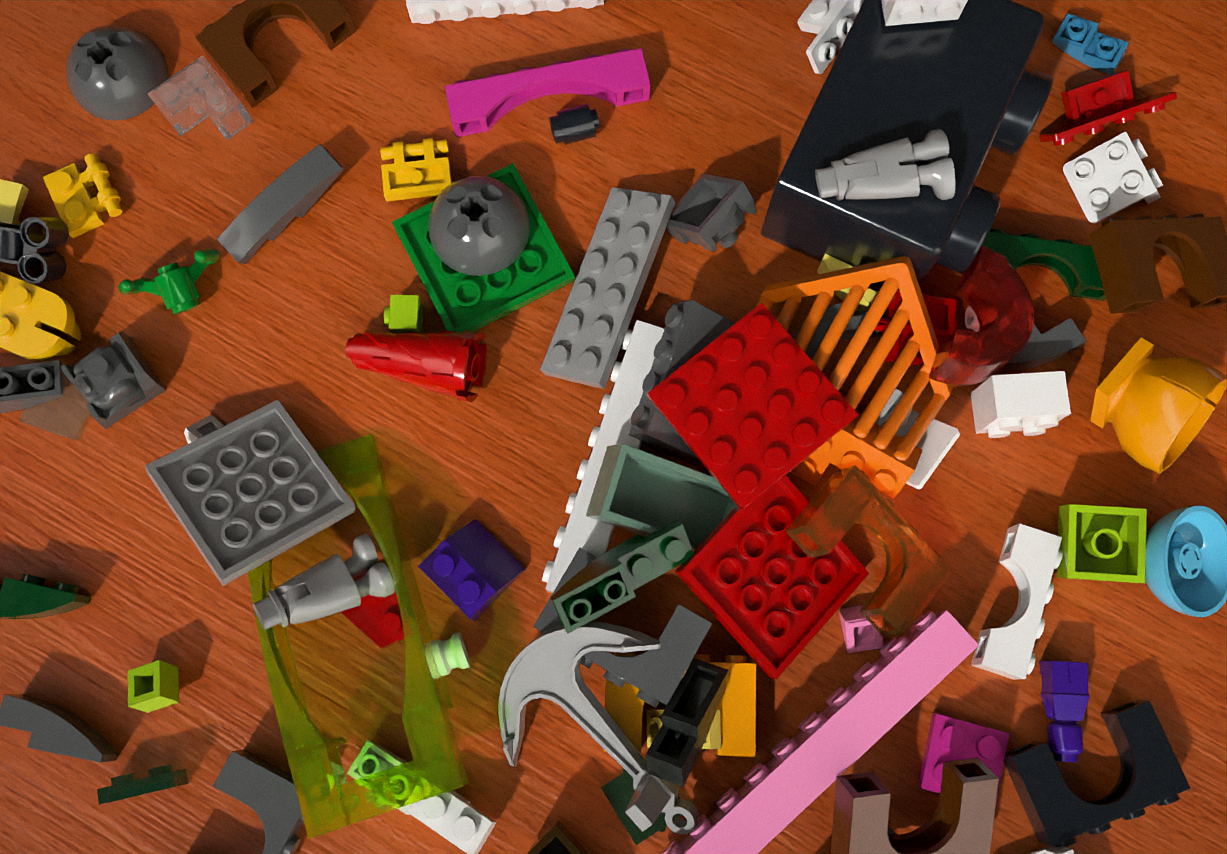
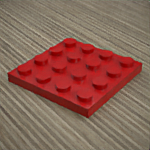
(752, 406)
(765, 583)

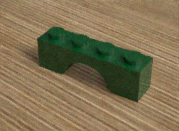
(1070, 261)

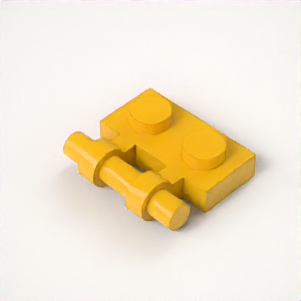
(415, 178)
(73, 198)

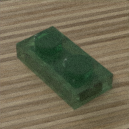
(127, 787)

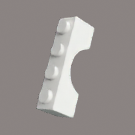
(1031, 560)

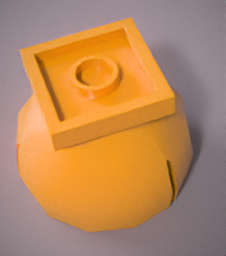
(1157, 403)

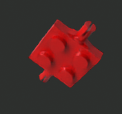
(942, 317)

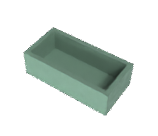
(650, 492)

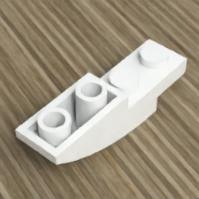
(446, 813)

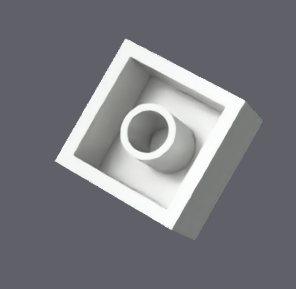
(1020, 403)

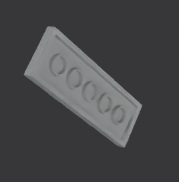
(608, 287)

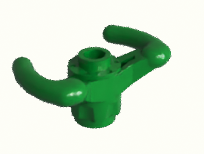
(174, 282)

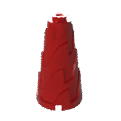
(434, 361)

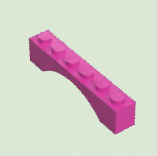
(612, 77)

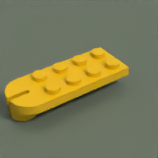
(24, 312)

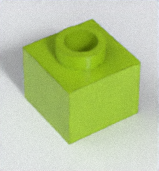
(404, 314)
(153, 686)

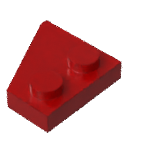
(378, 619)

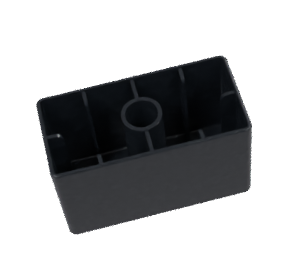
(899, 85)

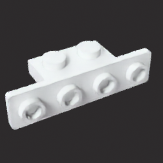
(832, 23)

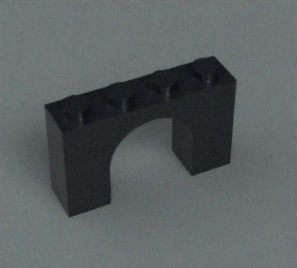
(1146, 777)

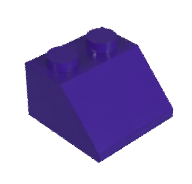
(472, 568)

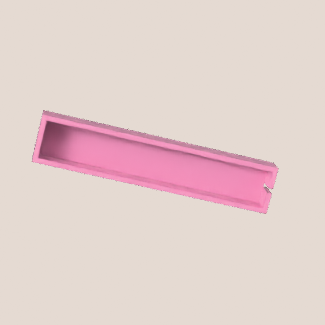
(831, 739)

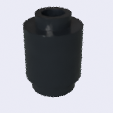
(574, 124)

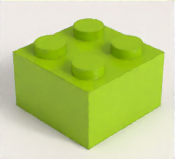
(1102, 543)

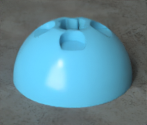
(1188, 561)

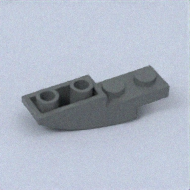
(29, 385)

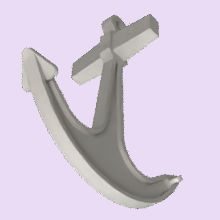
(552, 671)

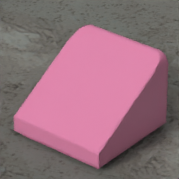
(858, 631)

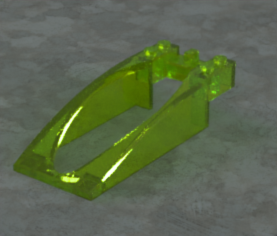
(315, 762)

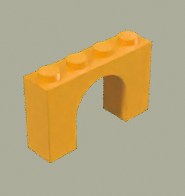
(736, 707)

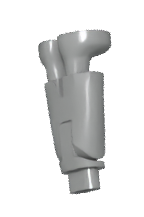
(890, 171)
(327, 588)

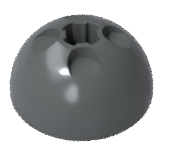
(114, 71)
(484, 240)

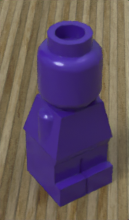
(1065, 702)

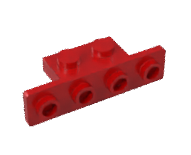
(1100, 103)

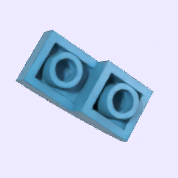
(1082, 41)

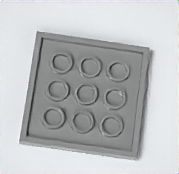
(249, 491)

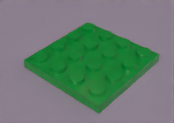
(478, 300)

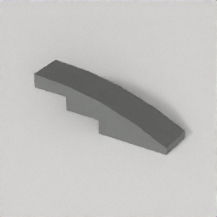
(280, 202)

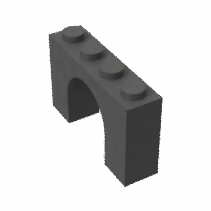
(686, 333)
(653, 672)
(269, 794)

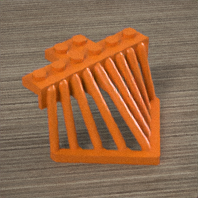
(863, 443)

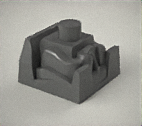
(711, 212)
(114, 380)

